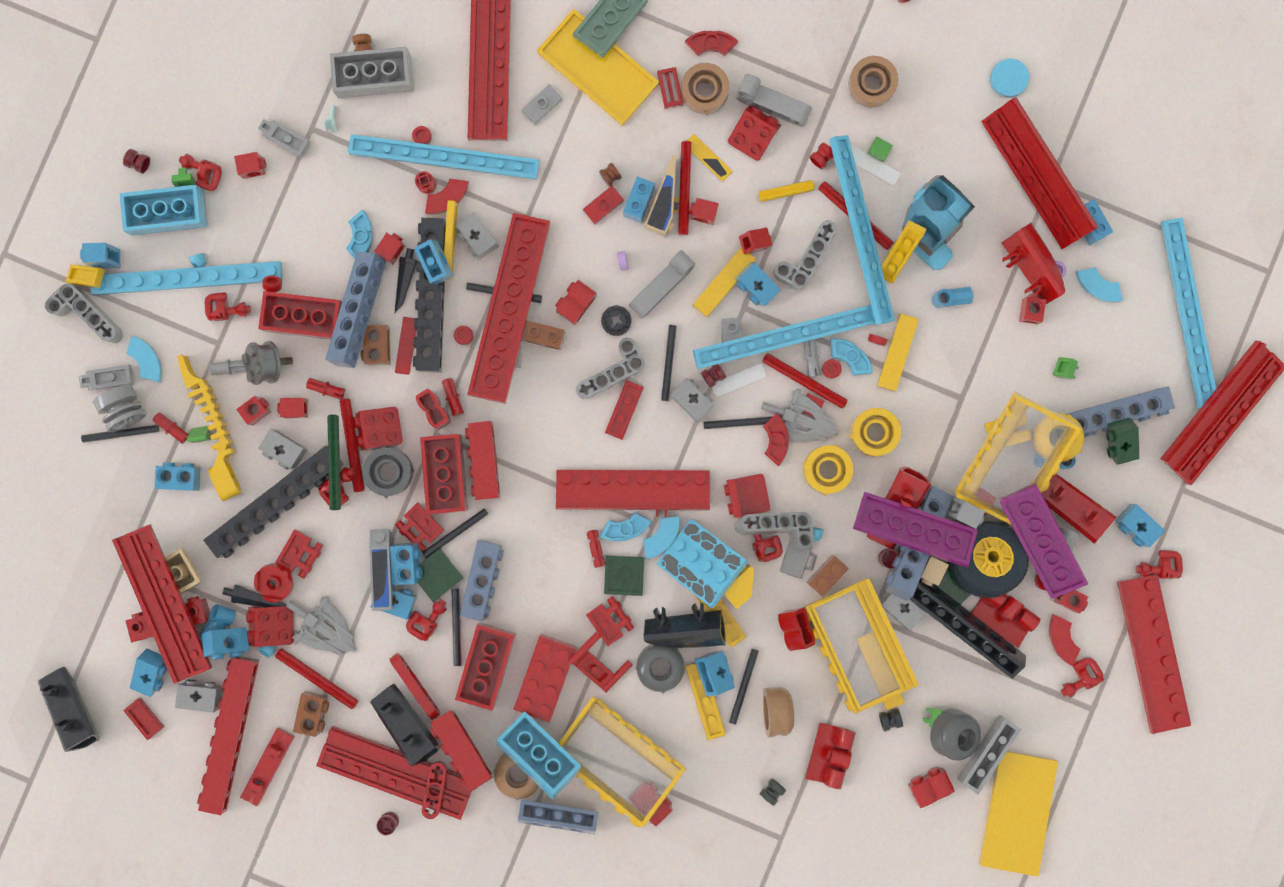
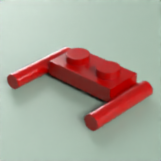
(594, 668)

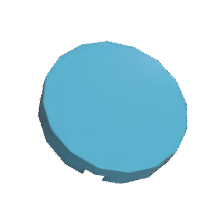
(1009, 77)

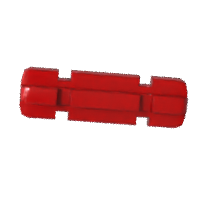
(596, 549)

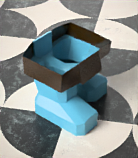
(940, 210)

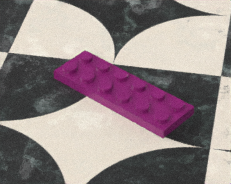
(915, 529)
(1043, 541)

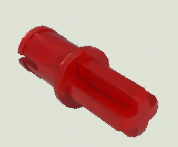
(325, 388)
(452, 397)
(170, 427)

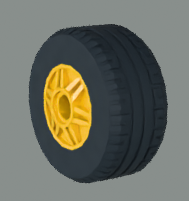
(995, 564)

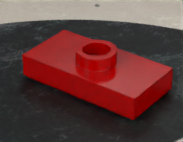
(603, 205)

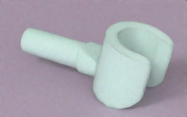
(330, 121)

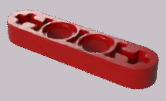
(414, 686)

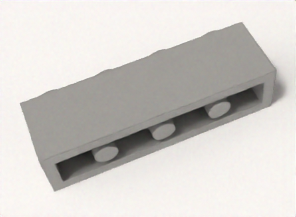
(989, 754)

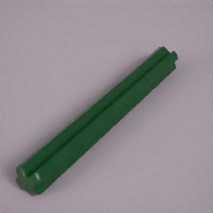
(334, 462)

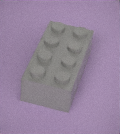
(371, 72)

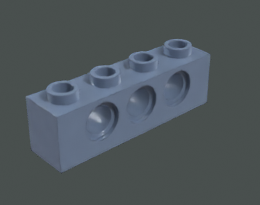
(469, 607)
(558, 817)

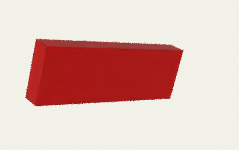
(624, 409)

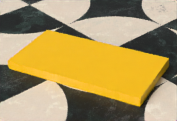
(612, 82)
(1018, 813)

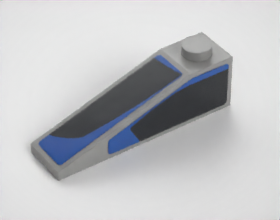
(381, 569)

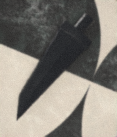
(405, 273)
(248, 597)

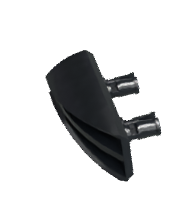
(686, 630)
(68, 710)
(405, 726)

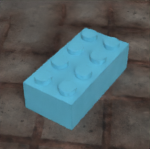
(163, 210)
(538, 755)

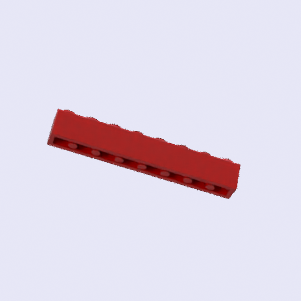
(228, 735)

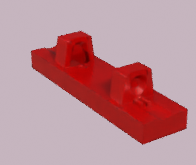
(267, 766)

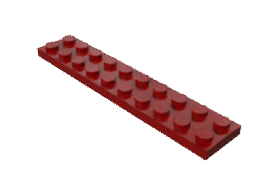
(509, 308)

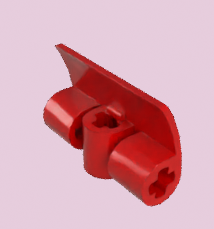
(1007, 617)
(830, 755)

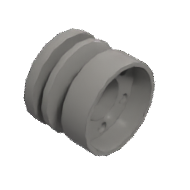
(119, 406)

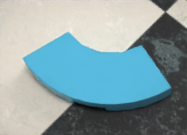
(361, 234)
(1099, 287)
(852, 355)
(147, 359)
(626, 529)
(662, 538)

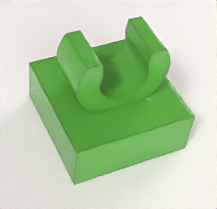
(183, 178)
(1065, 368)
(935, 713)

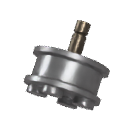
(263, 362)

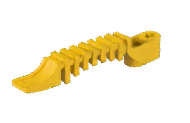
(221, 472)

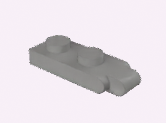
(284, 137)
(107, 377)

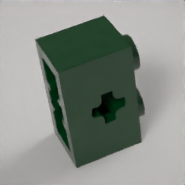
(1123, 441)

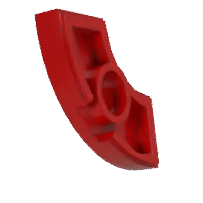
(711, 41)
(453, 191)
(778, 439)
(1061, 639)

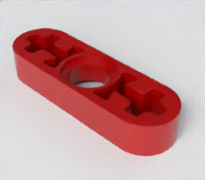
(437, 804)

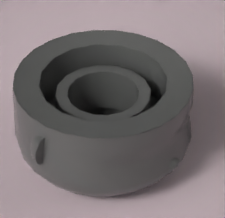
(372, 468)
(653, 681)
(955, 734)

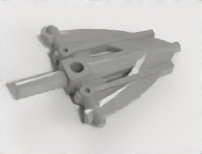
(820, 427)
(339, 639)

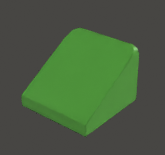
(879, 149)
(199, 434)

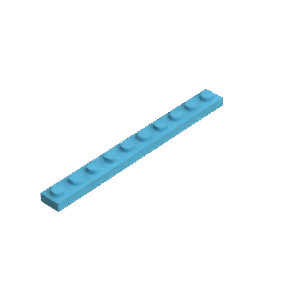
(443, 157)
(862, 229)
(187, 278)
(1189, 309)
(783, 336)

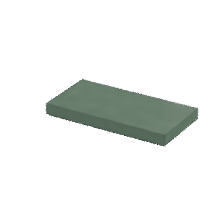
(607, 24)

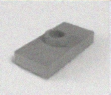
(542, 104)

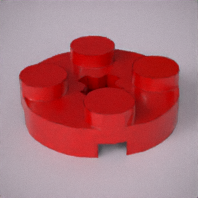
(281, 575)

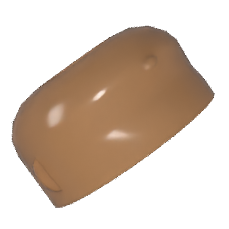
(883, 71)
(709, 74)
(778, 711)
(507, 785)

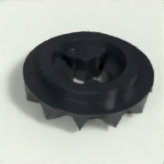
(607, 322)

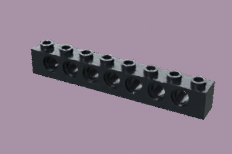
(434, 362)
(217, 540)
(969, 628)

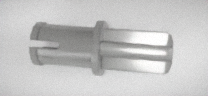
(812, 358)
(226, 367)

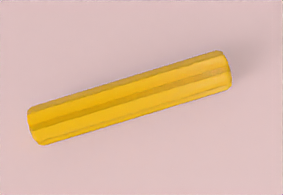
(787, 190)

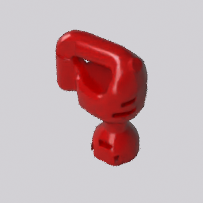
(204, 171)
(222, 310)
(346, 475)
(761, 544)
(1164, 566)
(427, 623)
(1085, 679)

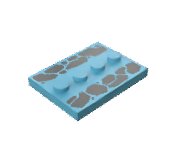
(702, 563)

